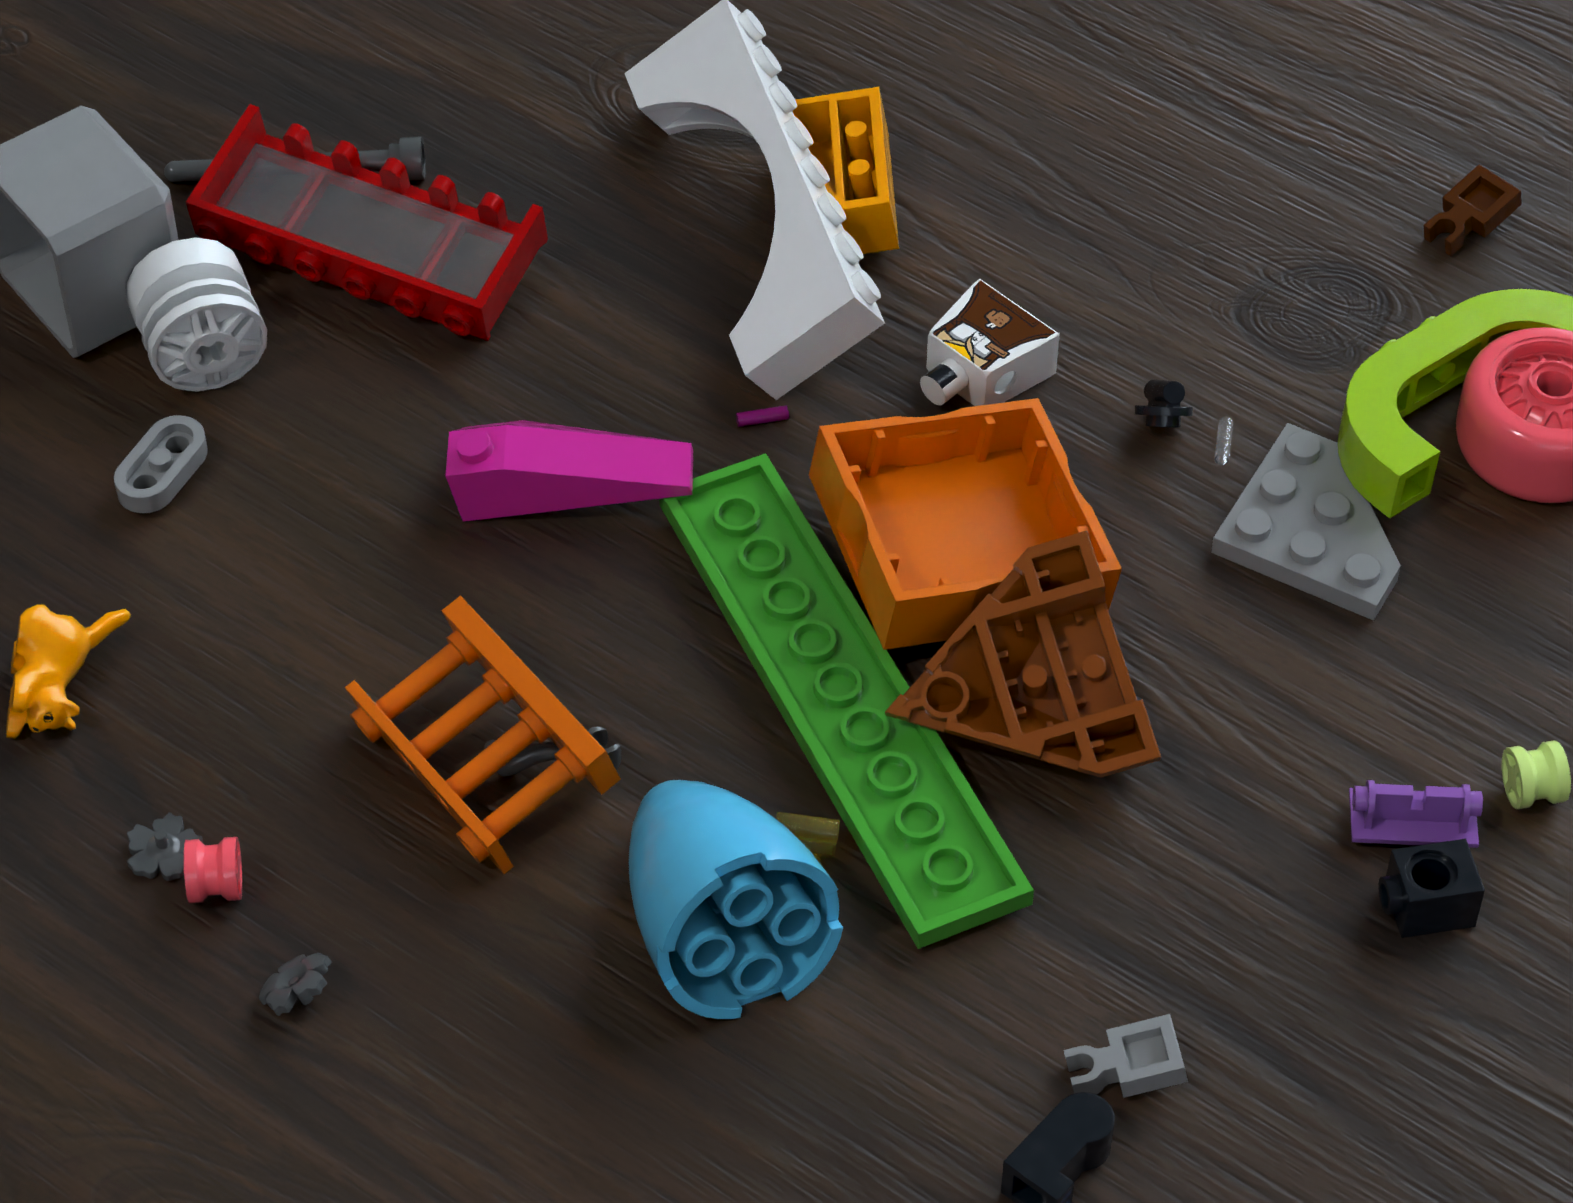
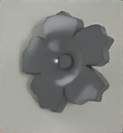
(159, 849)
(296, 978)

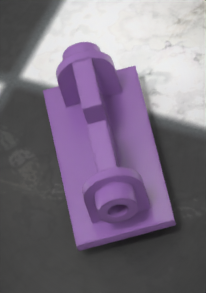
(1414, 817)

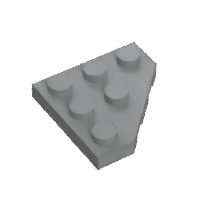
(1310, 527)

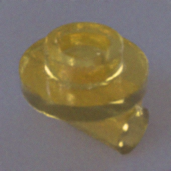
(815, 833)

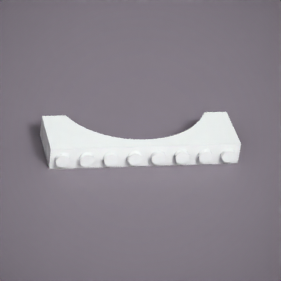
(812, 289)

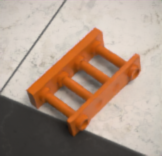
(505, 679)

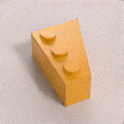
(855, 151)

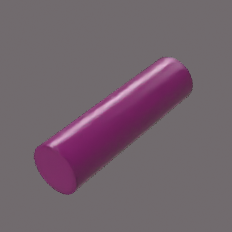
(762, 416)

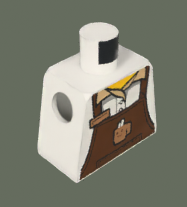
(987, 350)

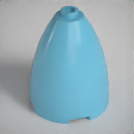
(727, 899)

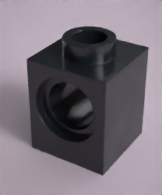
(1453, 884)

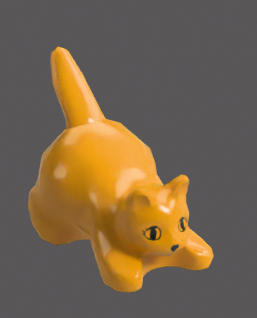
(45, 660)

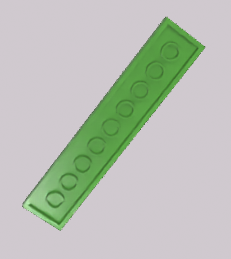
(832, 686)

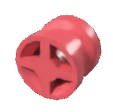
(213, 870)

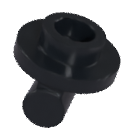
(1164, 404)

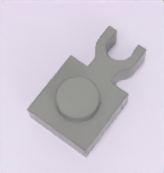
(1139, 1056)

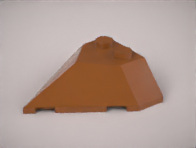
(1039, 670)

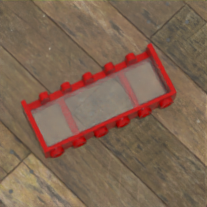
(364, 227)

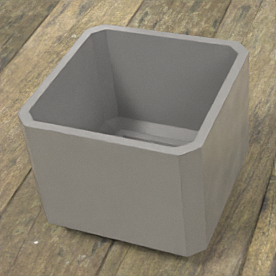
(77, 224)

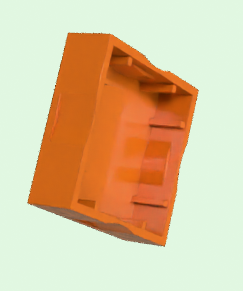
(945, 509)

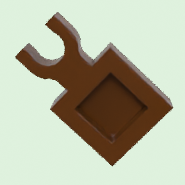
(1475, 204)

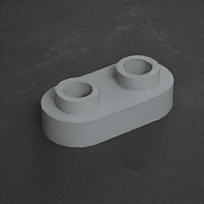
(153, 471)

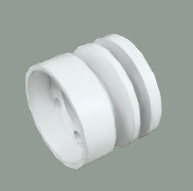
(196, 314)

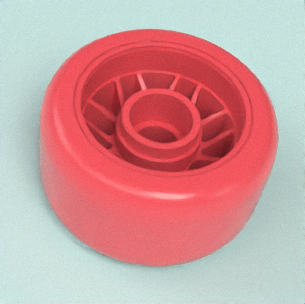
(1519, 415)

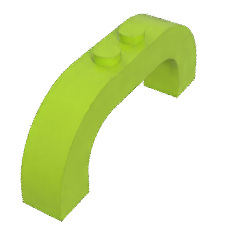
(1375, 445)

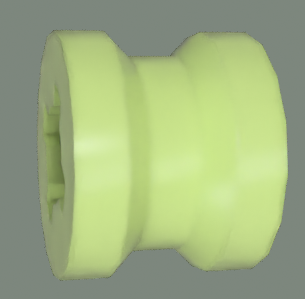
(1536, 774)

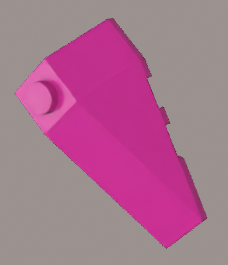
(558, 467)

